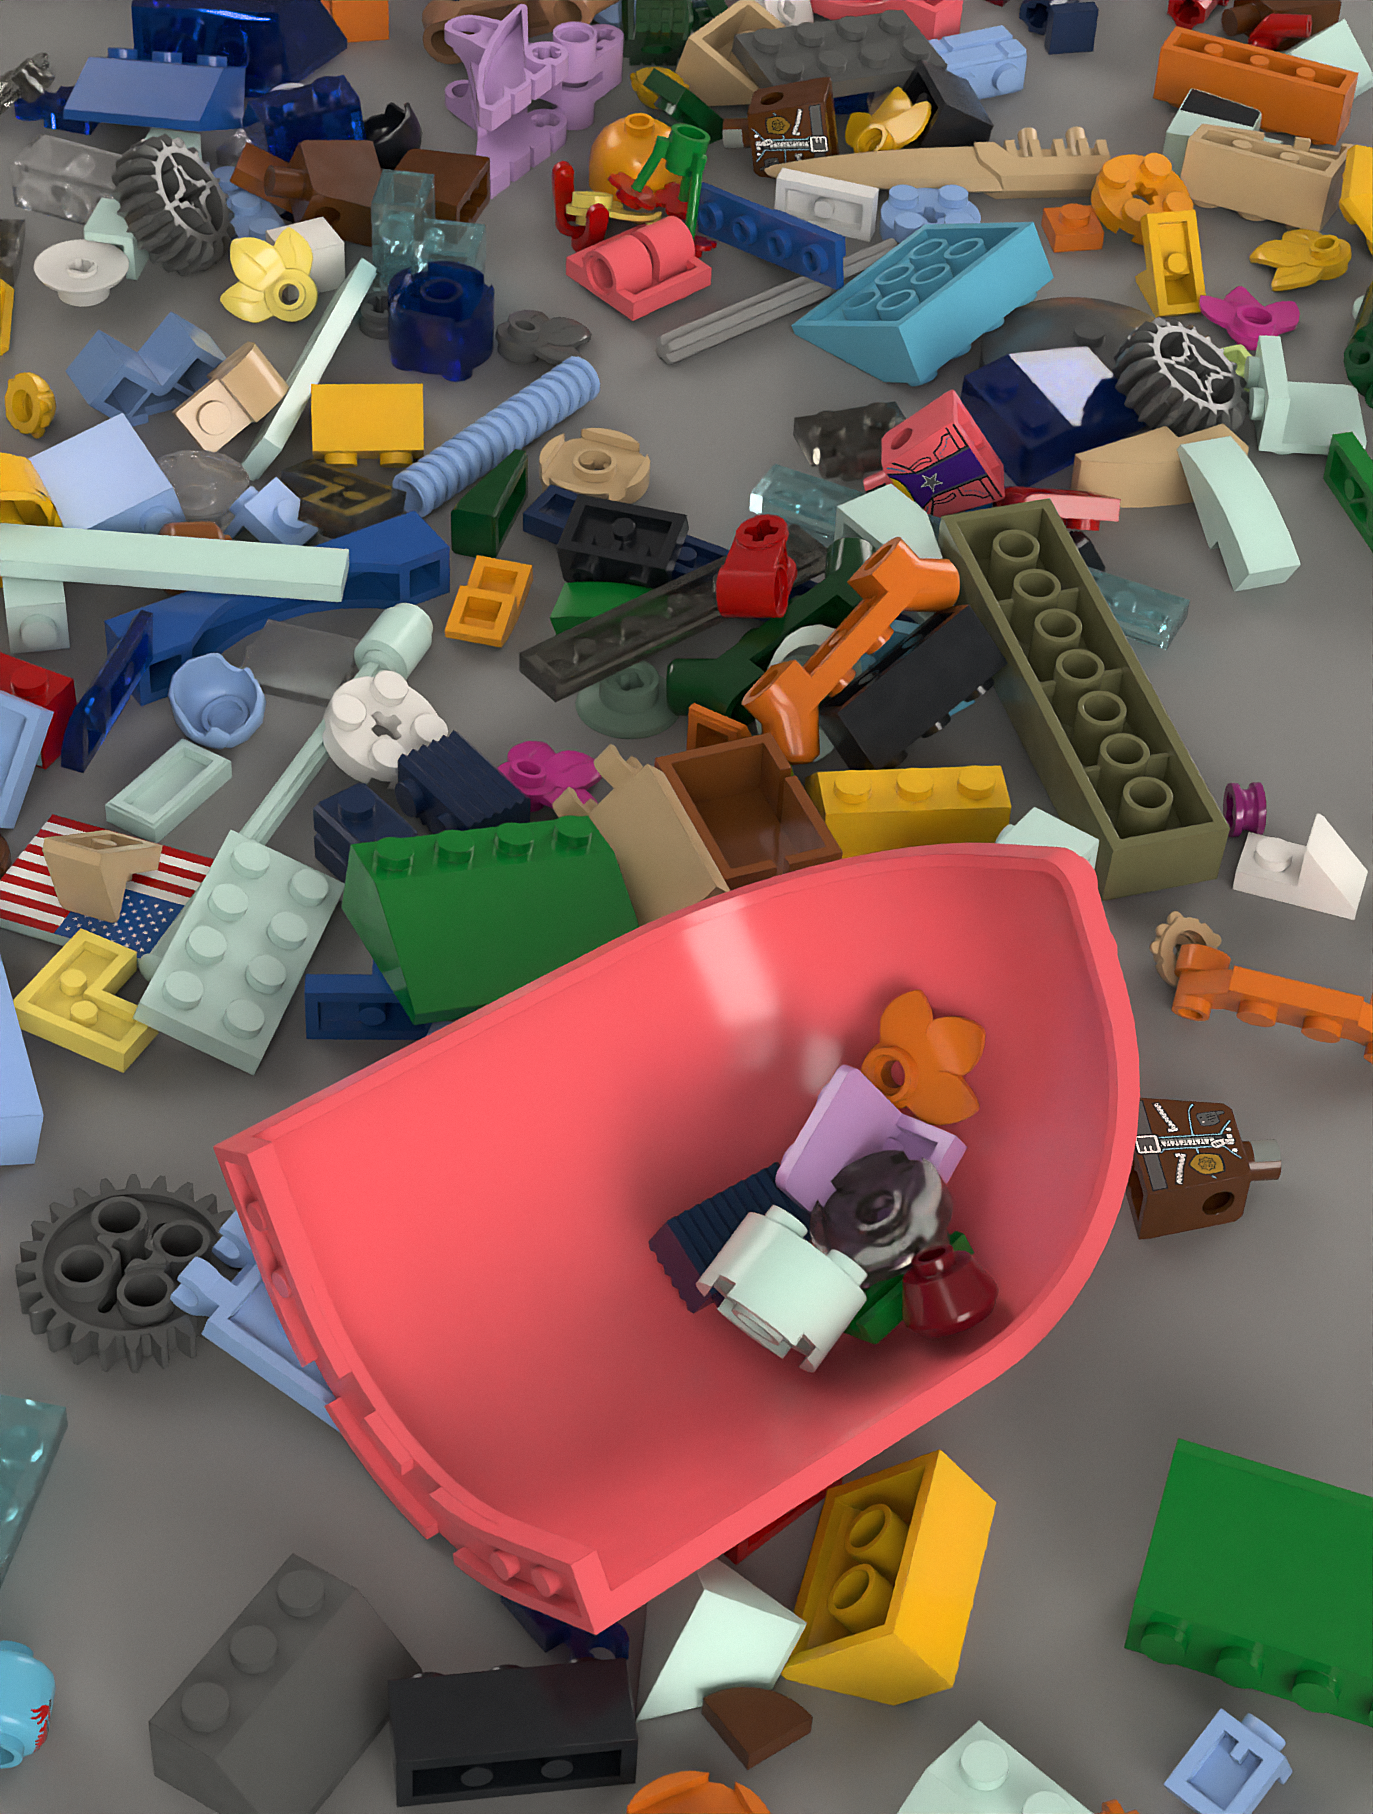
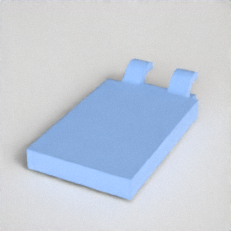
(246, 1321)

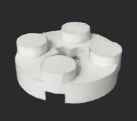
(383, 702)

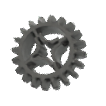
(173, 204)
(1179, 379)

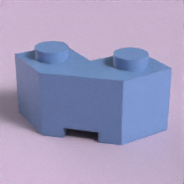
(146, 381)

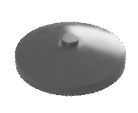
(1064, 324)

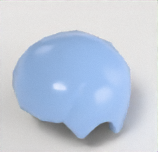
(216, 702)

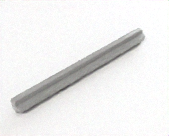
(759, 309)

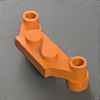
(1267, 998)

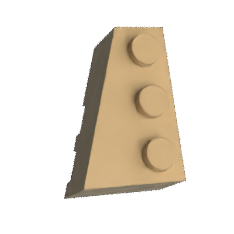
(1262, 177)

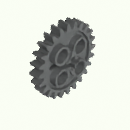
(110, 1267)

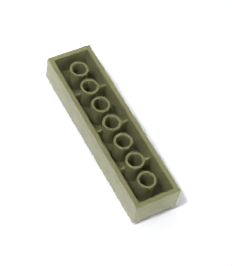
(1084, 701)

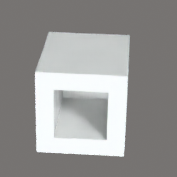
(327, 251)

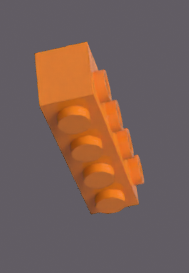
(1288, 90)

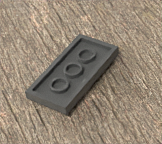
(856, 53)

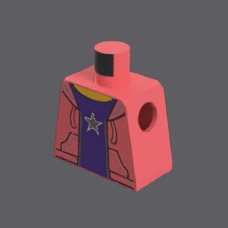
(940, 460)

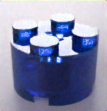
(441, 320)

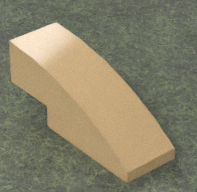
(1142, 467)

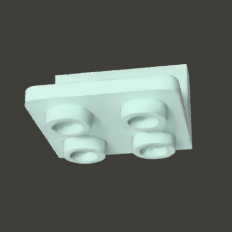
(1296, 414)

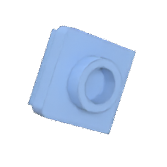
(270, 516)

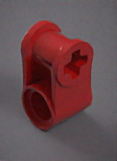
(757, 571)

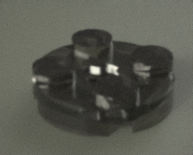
(918, 1215)

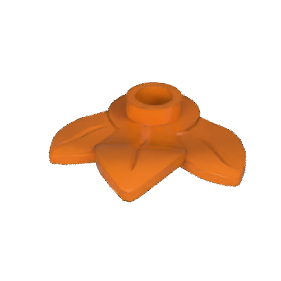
(933, 1060)

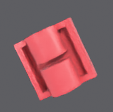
(642, 267)

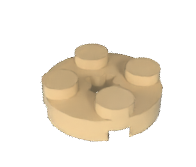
(572, 464)

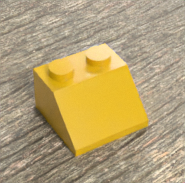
(367, 423)

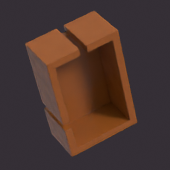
(749, 809)

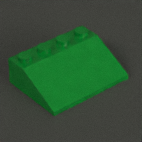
(483, 909)
(1261, 1582)

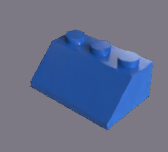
(159, 91)

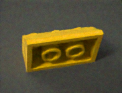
(910, 806)
(892, 1582)

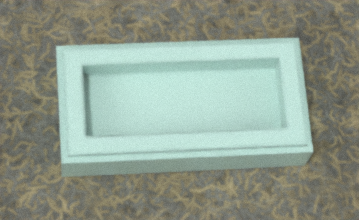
(168, 791)

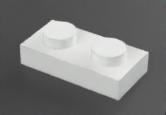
(828, 203)

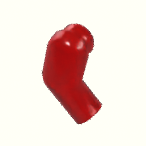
(1277, 27)

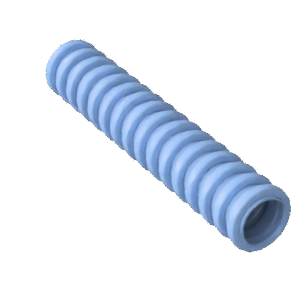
(496, 435)

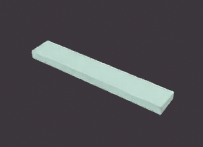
(309, 369)
(173, 562)

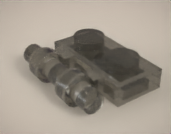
(846, 440)

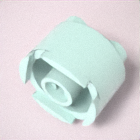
(785, 1287)

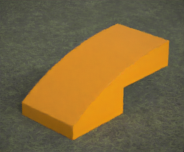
(490, 602)

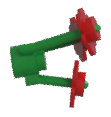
(684, 156)

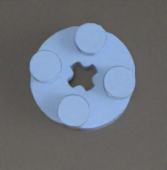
(914, 207)

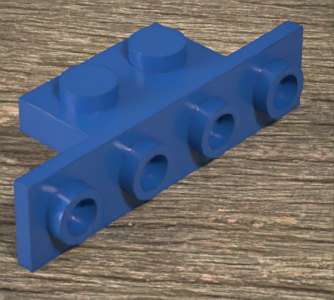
(772, 236)

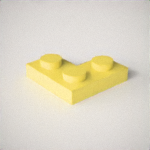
(77, 1005)

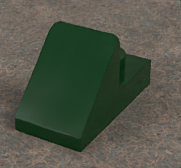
(682, 106)

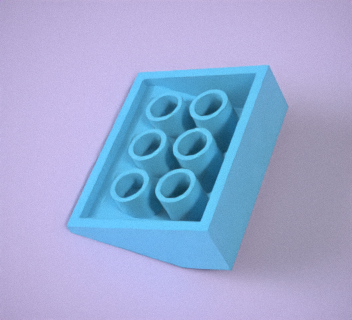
(929, 299)

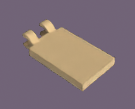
(651, 837)

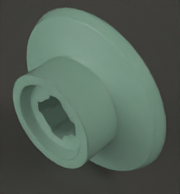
(627, 704)

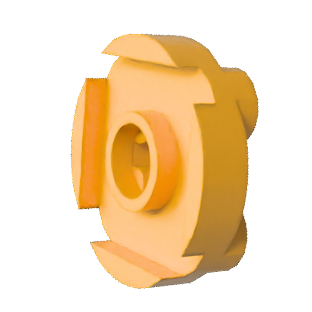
(1137, 175)

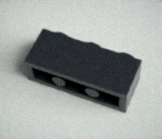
(911, 690)
(512, 1731)

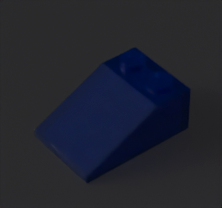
(238, 29)
(1046, 409)

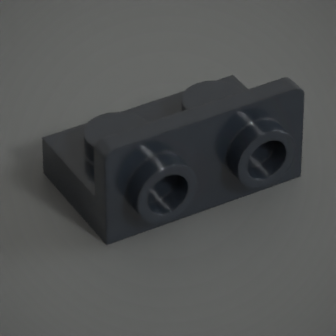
(620, 543)

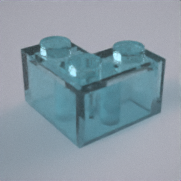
(410, 235)

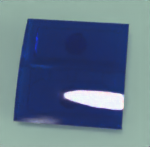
(108, 693)

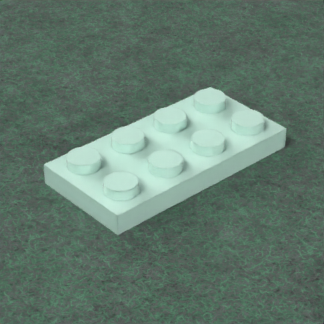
(239, 952)

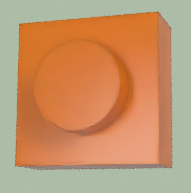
(1072, 228)

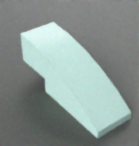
(1238, 513)

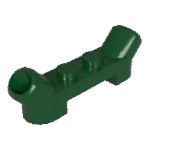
(725, 680)

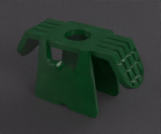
(659, 30)

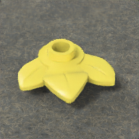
(584, 199)
(265, 274)

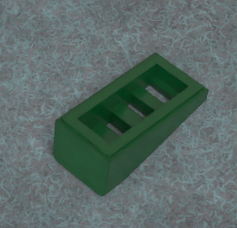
(490, 508)

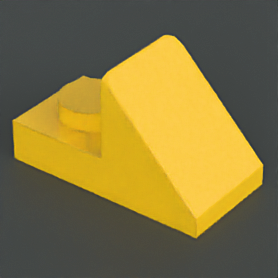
(1173, 263)

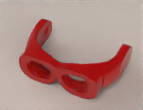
(596, 216)

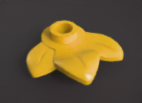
(890, 127)
(1303, 258)

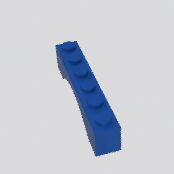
(387, 566)

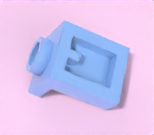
(1230, 1766)

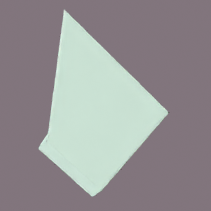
(711, 1637)

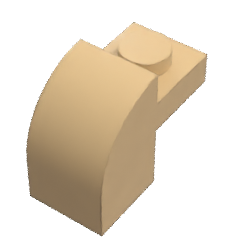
(237, 394)

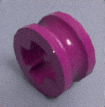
(1245, 808)

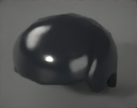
(393, 134)

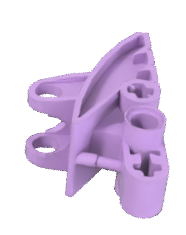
(511, 71)

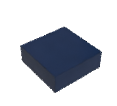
(1071, 28)

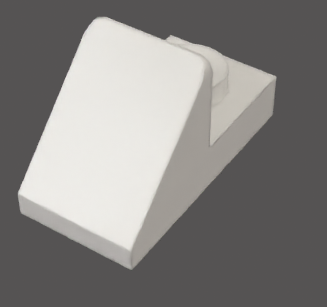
(1312, 876)

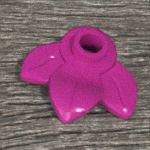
(1247, 318)
(546, 775)

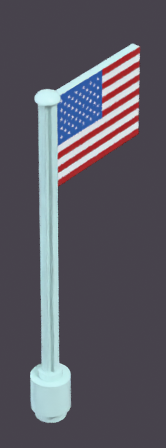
(160, 898)

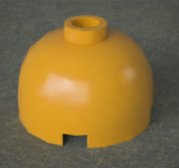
(625, 149)

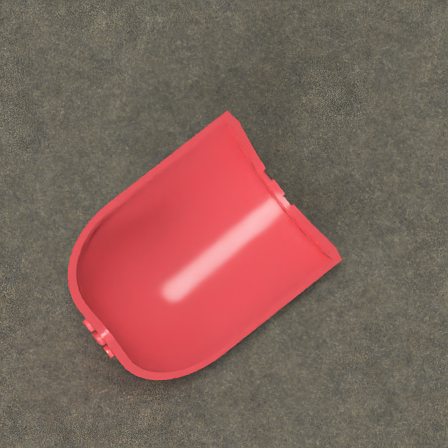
(484, 1205)

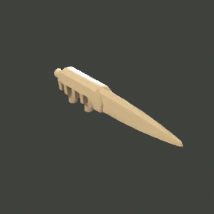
(978, 169)

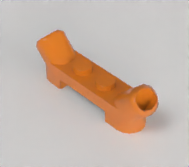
(889, 582)

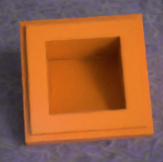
(712, 728)

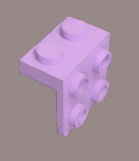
(852, 1123)

